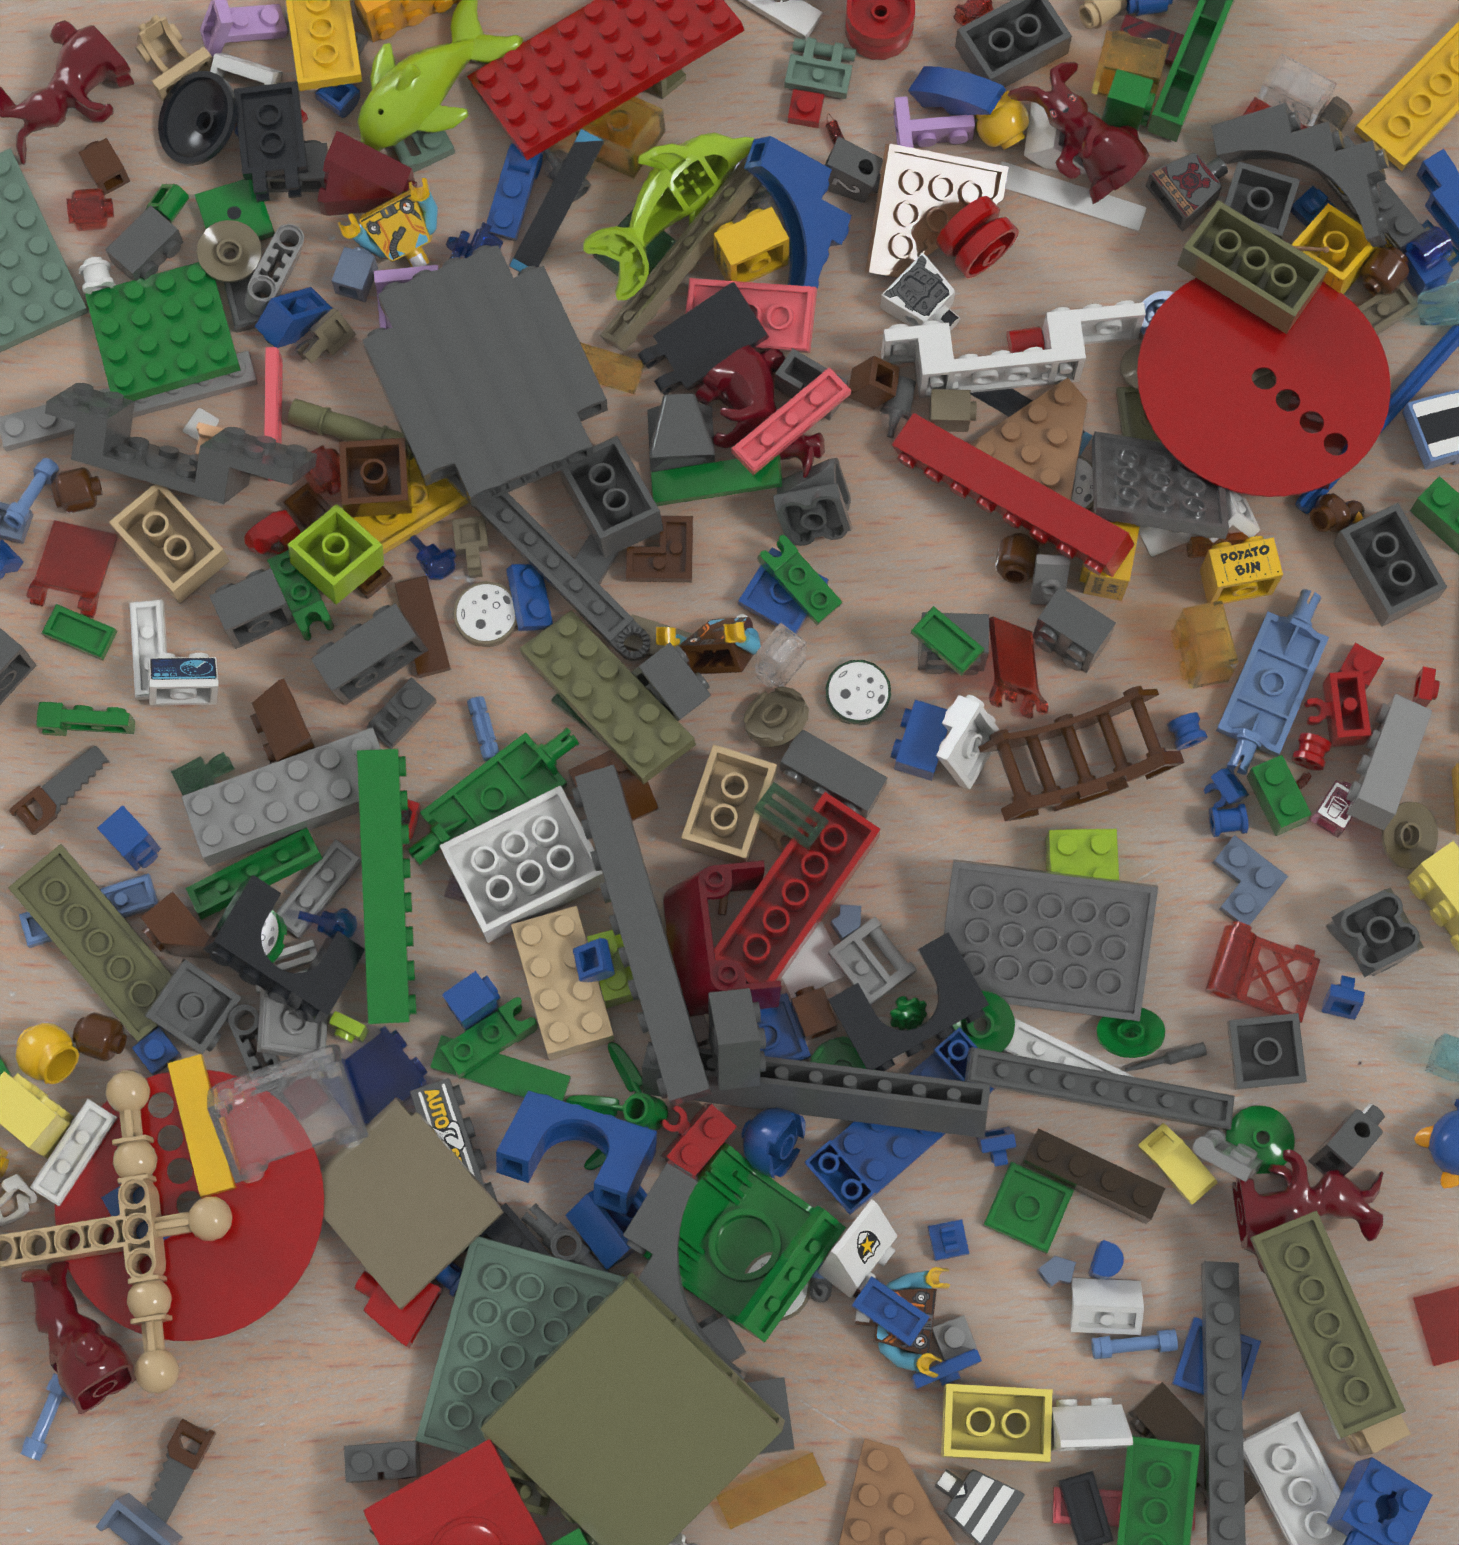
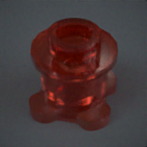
(972, 10)

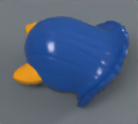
(1443, 1145)

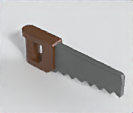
(58, 790)
(178, 1468)

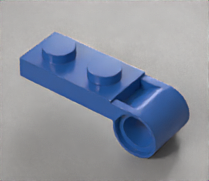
(513, 193)

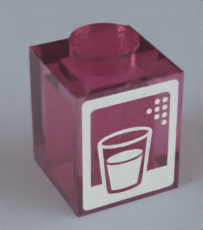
(1333, 808)

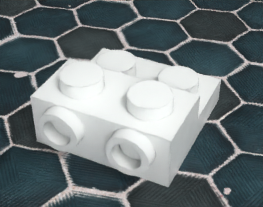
(967, 728)

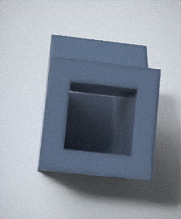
(847, 921)
(1056, 1271)

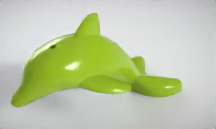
(411, 93)
(677, 187)

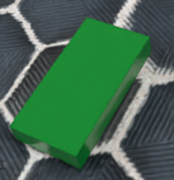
(79, 632)
(947, 640)

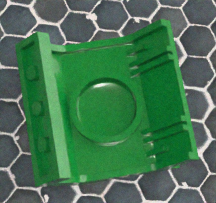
(734, 1220)

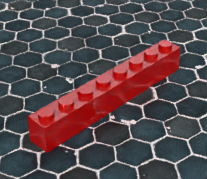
(1013, 495)

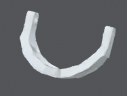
(11, 1185)

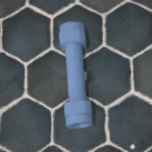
(18, 512)
(1163, 1341)
(34, 1446)

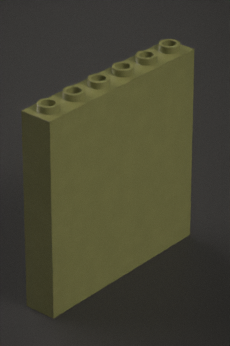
(632, 1422)

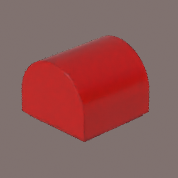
(1025, 338)

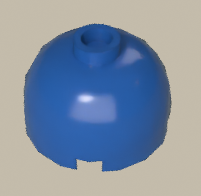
(771, 1140)

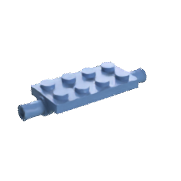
(1273, 683)

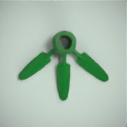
(637, 1109)

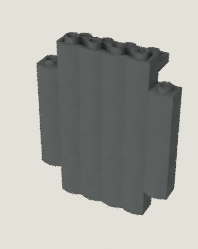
(484, 374)

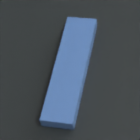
(128, 897)

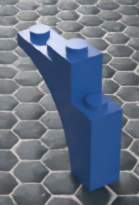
(798, 189)

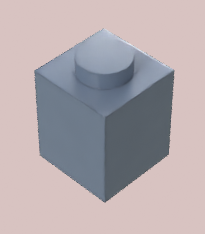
(354, 273)

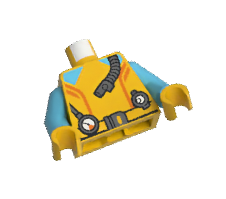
(397, 226)

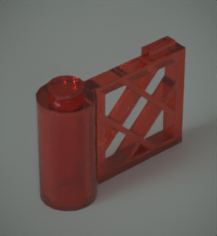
(1236, 963)

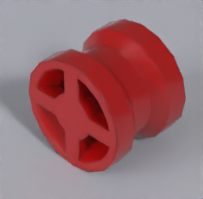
(1311, 751)

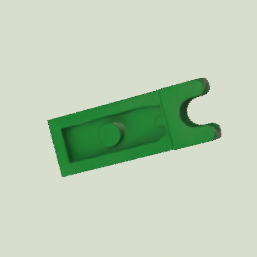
(800, 581)
(300, 595)
(57, 719)
(488, 1038)

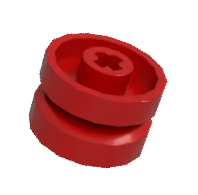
(879, 27)
(977, 236)

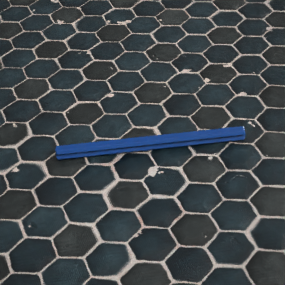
(1399, 398)

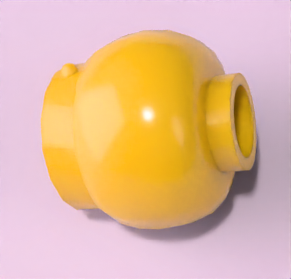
(1004, 124)
(46, 1053)

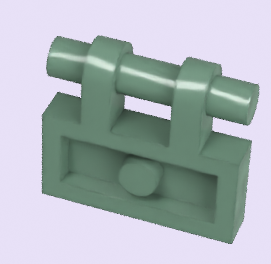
(819, 75)

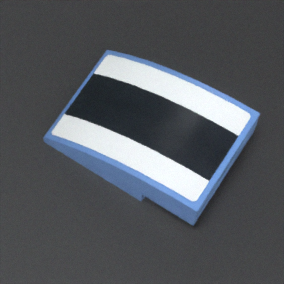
(1435, 428)

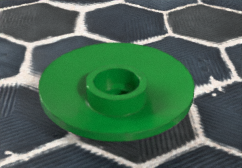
(999, 1025)
(1131, 1037)
(1269, 1121)

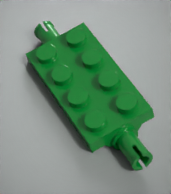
(497, 786)

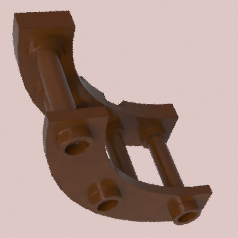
(1088, 787)

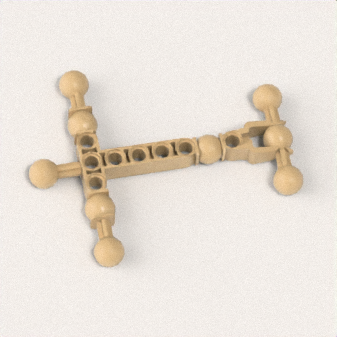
(149, 1295)

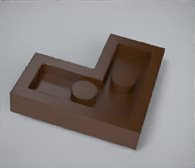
(668, 562)

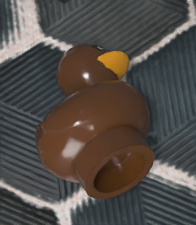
(1334, 514)

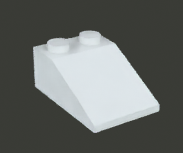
(1089, 1427)

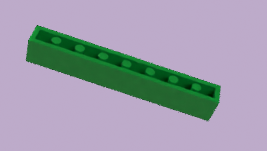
(384, 886)

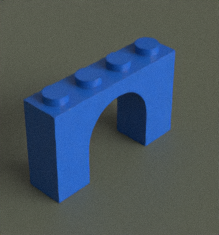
(548, 1121)

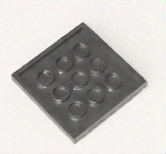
(1149, 487)

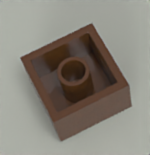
(375, 477)

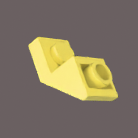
(1178, 1163)

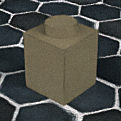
(952, 409)

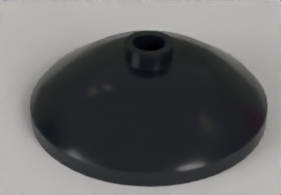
(197, 118)

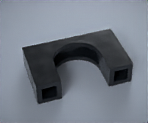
(238, 944)
(957, 1000)

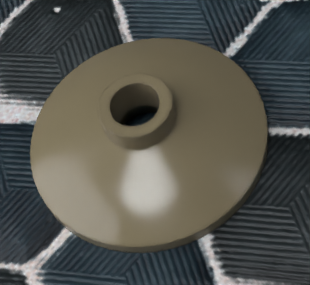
(224, 238)
(1419, 835)

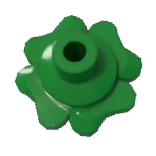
(908, 1013)

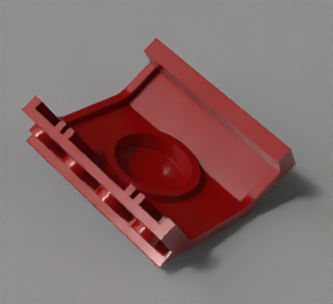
(457, 1504)

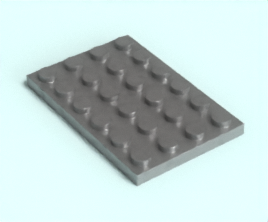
(1053, 937)

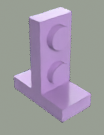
(240, 24)
(930, 131)

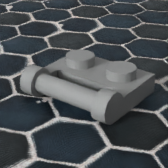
(861, 965)
(1236, 1160)

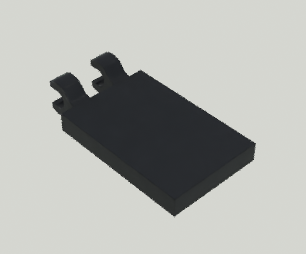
(271, 136)
(704, 339)

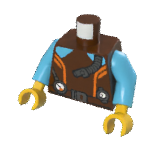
(717, 646)
(918, 1291)

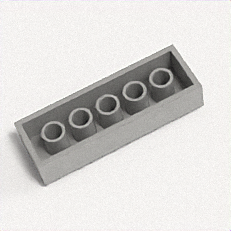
(278, 799)

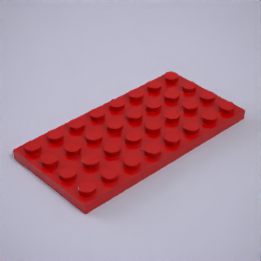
(596, 64)

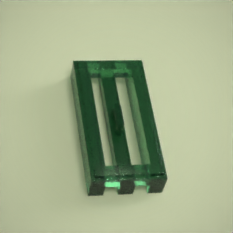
(814, 833)

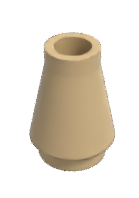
(1098, 12)

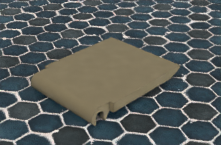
(404, 1202)

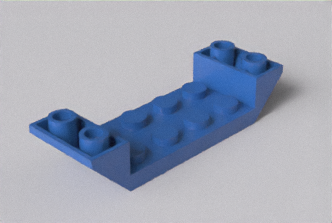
(873, 1155)

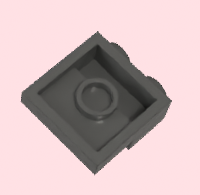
(193, 1007)

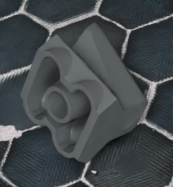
(680, 433)
(814, 504)
(1376, 932)

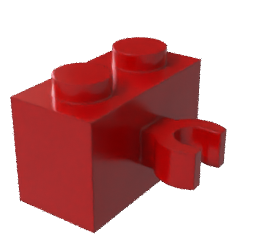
(1343, 708)
(697, 1138)

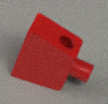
(403, 1323)

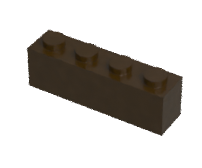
(1093, 1176)
(1166, 1418)

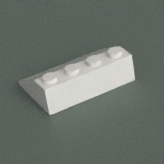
(523, 863)

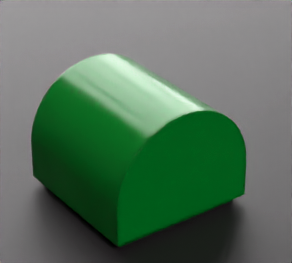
(169, 201)

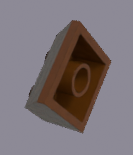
(281, 722)
(638, 796)
(175, 929)

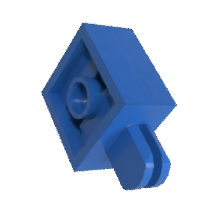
(1370, 1497)

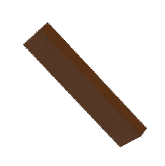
(309, 507)

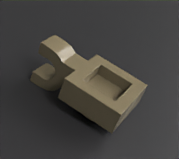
(329, 334)
(470, 539)

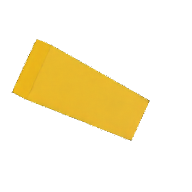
(206, 1153)

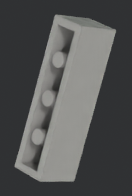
(1388, 761)

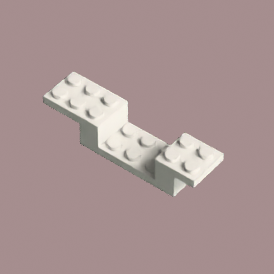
(1064, 353)

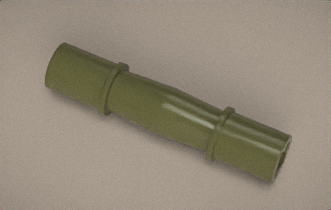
(338, 425)

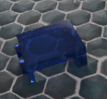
(383, 1072)

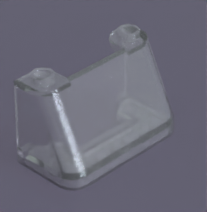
(285, 1111)

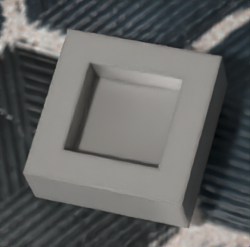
(953, 1338)

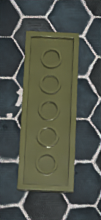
(607, 697)
(94, 938)
(1327, 1325)

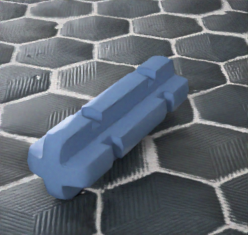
(483, 727)

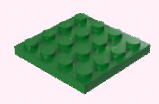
(162, 332)

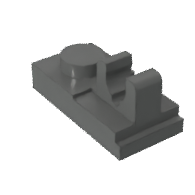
(401, 713)

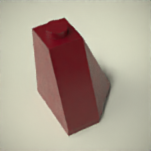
(360, 178)

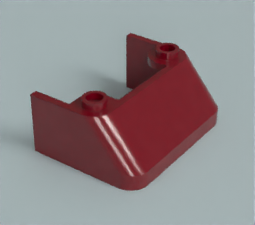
(692, 941)

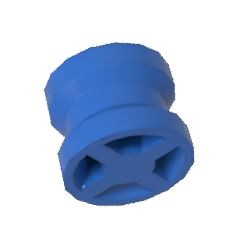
(1187, 731)

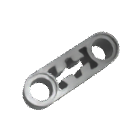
(275, 252)

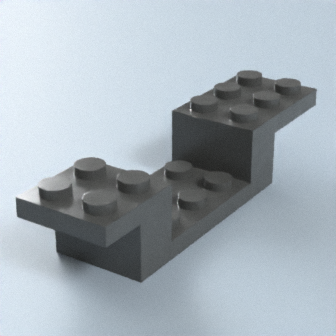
(214, 474)

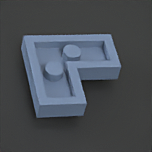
(1256, 879)

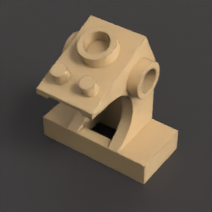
(159, 39)

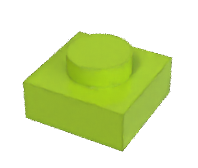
(348, 1028)

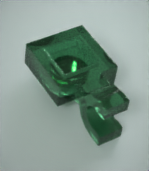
(199, 775)

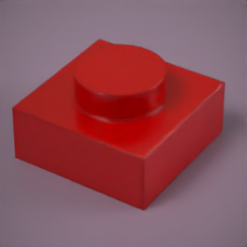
(805, 108)
(1362, 659)
(1426, 686)

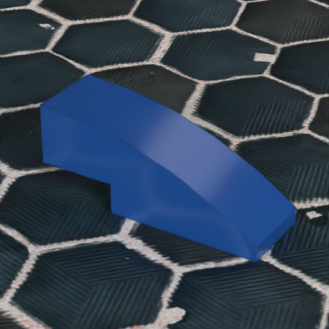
(956, 91)
(1442, 182)

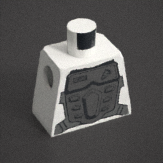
(920, 296)

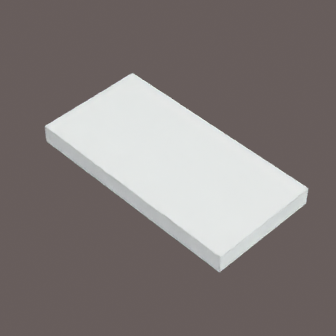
(1294, 1481)

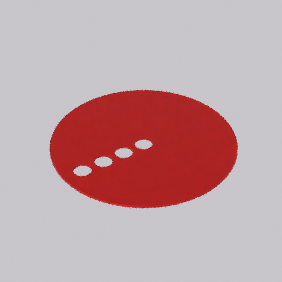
(1231, 433)
(211, 1283)

